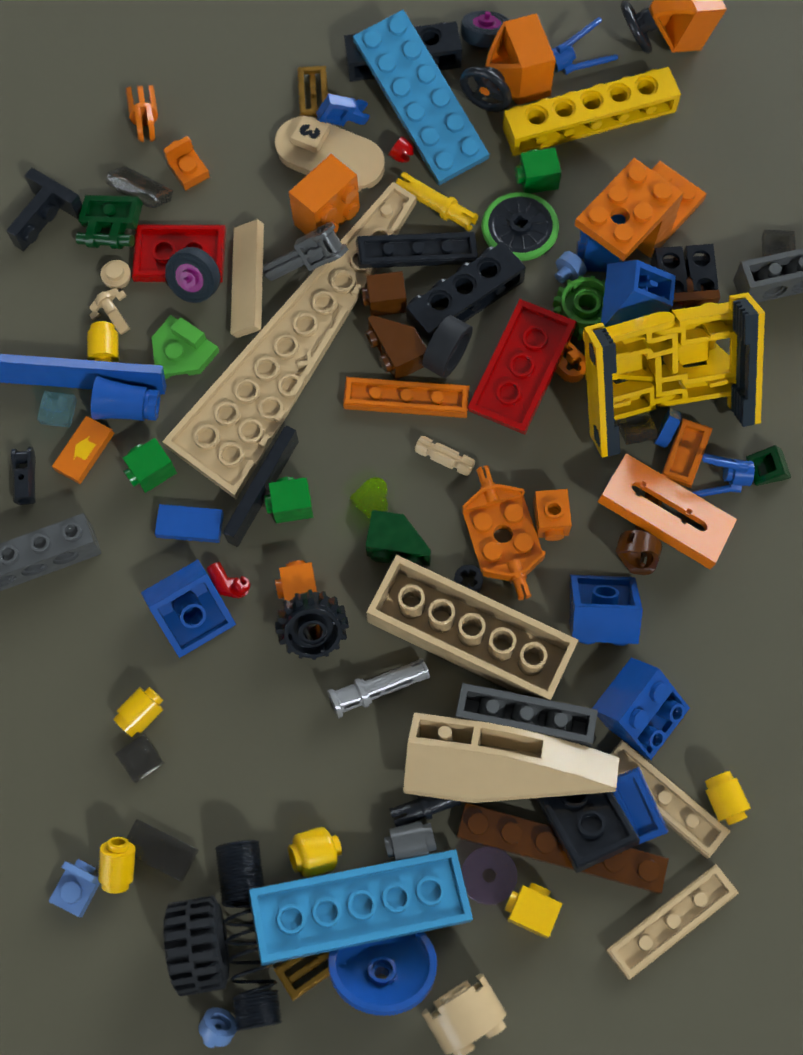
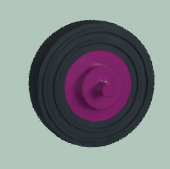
(481, 27)
(192, 275)

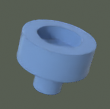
(569, 267)
(217, 1027)

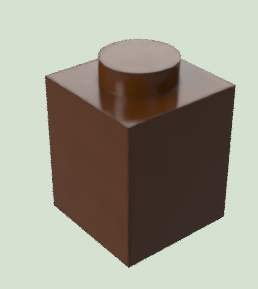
(385, 293)

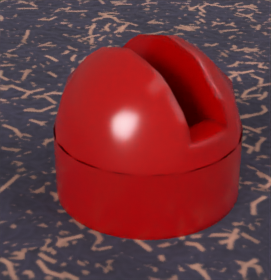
(401, 150)

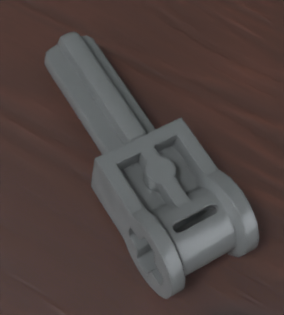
(311, 250)

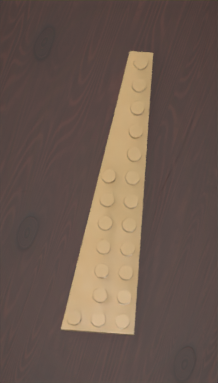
(253, 396)

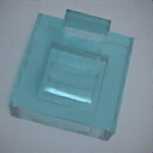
(57, 409)

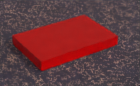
(159, 242)

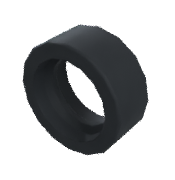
(447, 346)

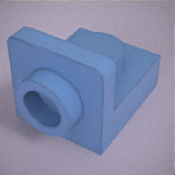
(75, 887)

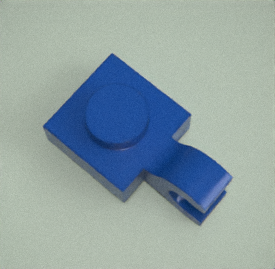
(341, 109)

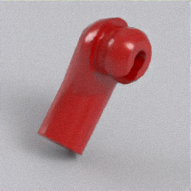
(227, 585)

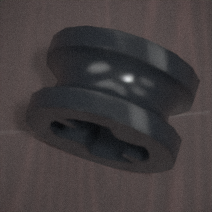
(473, 570)

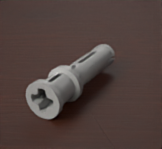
(363, 692)

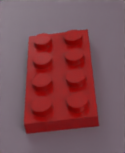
(522, 366)

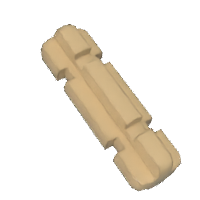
(444, 455)

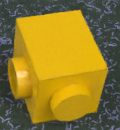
(533, 909)

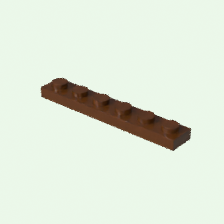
(541, 844)

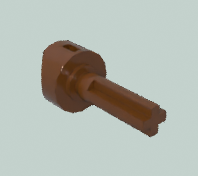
(638, 544)

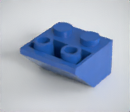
(635, 291)
(641, 707)

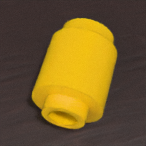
(102, 342)
(139, 711)
(727, 798)
(116, 865)

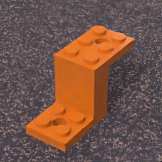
(650, 200)

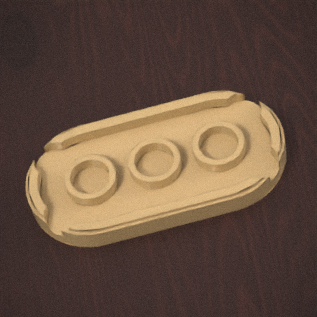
(354, 151)

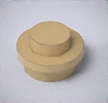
(116, 274)

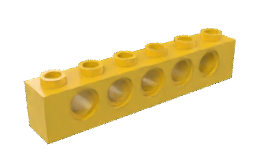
(591, 110)

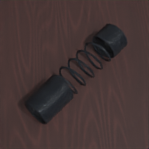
(238, 873)

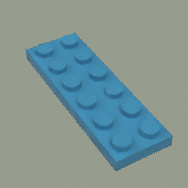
(421, 97)
(358, 906)

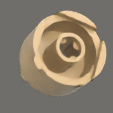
(465, 1016)

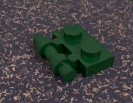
(109, 212)

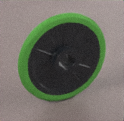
(530, 211)

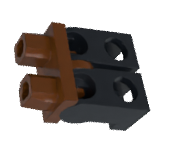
(695, 275)

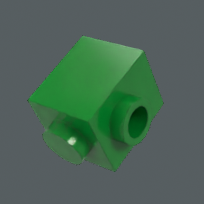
(538, 170)
(148, 465)
(289, 499)

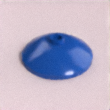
(405, 961)

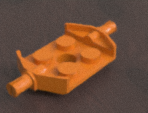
(502, 508)

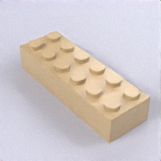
(471, 630)

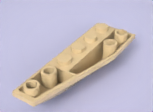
(499, 762)

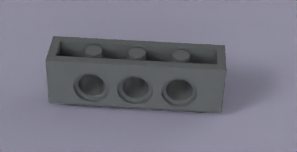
(771, 276)
(47, 550)
(528, 713)

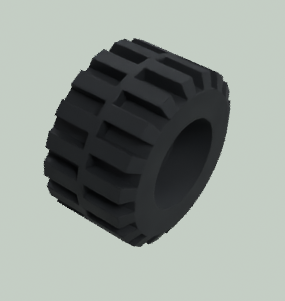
(196, 946)

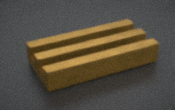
(311, 71)
(288, 981)

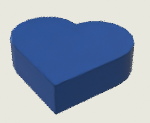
(668, 427)

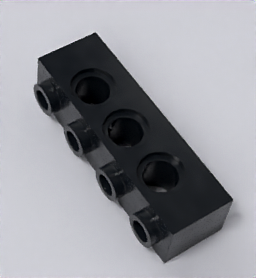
(440, 40)
(498, 261)

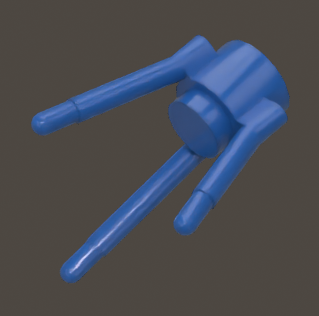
(565, 53)
(736, 471)

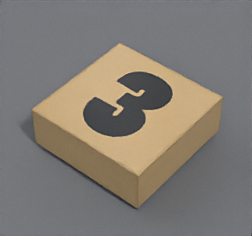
(310, 134)

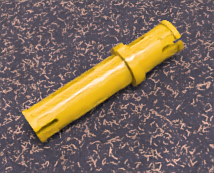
(446, 207)

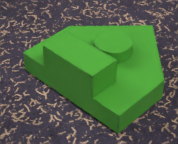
(182, 348)

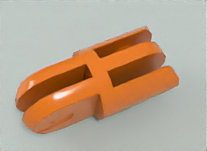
(143, 113)

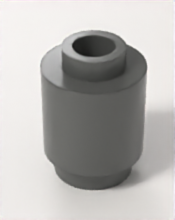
(410, 841)

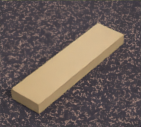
(247, 279)
(676, 807)
(671, 922)

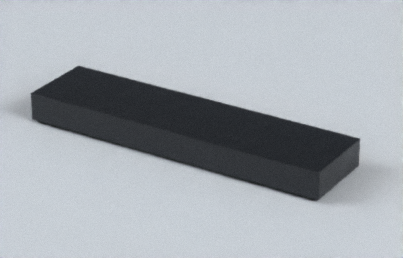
(416, 249)
(254, 496)

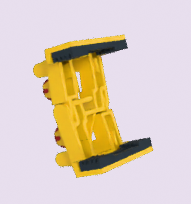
(682, 337)

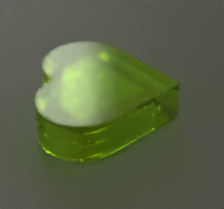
(371, 496)

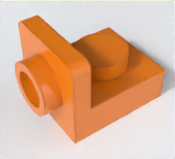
(185, 163)

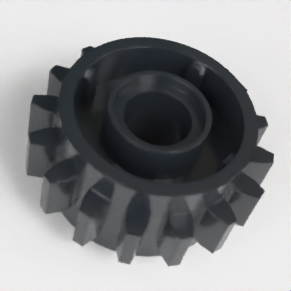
(309, 609)

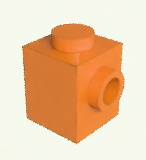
(552, 514)
(295, 578)

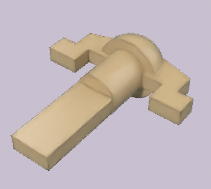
(104, 301)

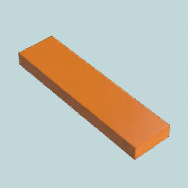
(406, 397)

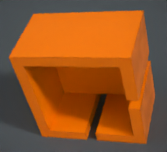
(325, 196)

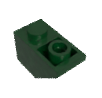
(394, 535)

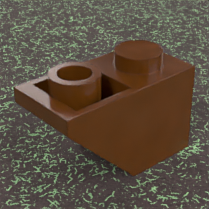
(398, 345)

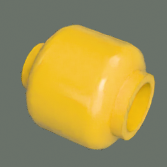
(314, 852)

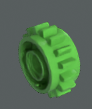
(579, 293)

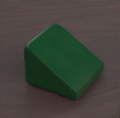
(769, 466)

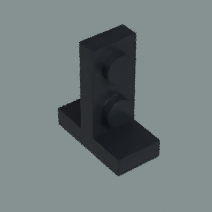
(42, 208)

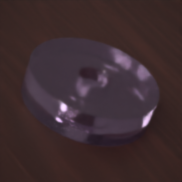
(500, 864)

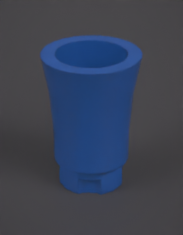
(123, 401)

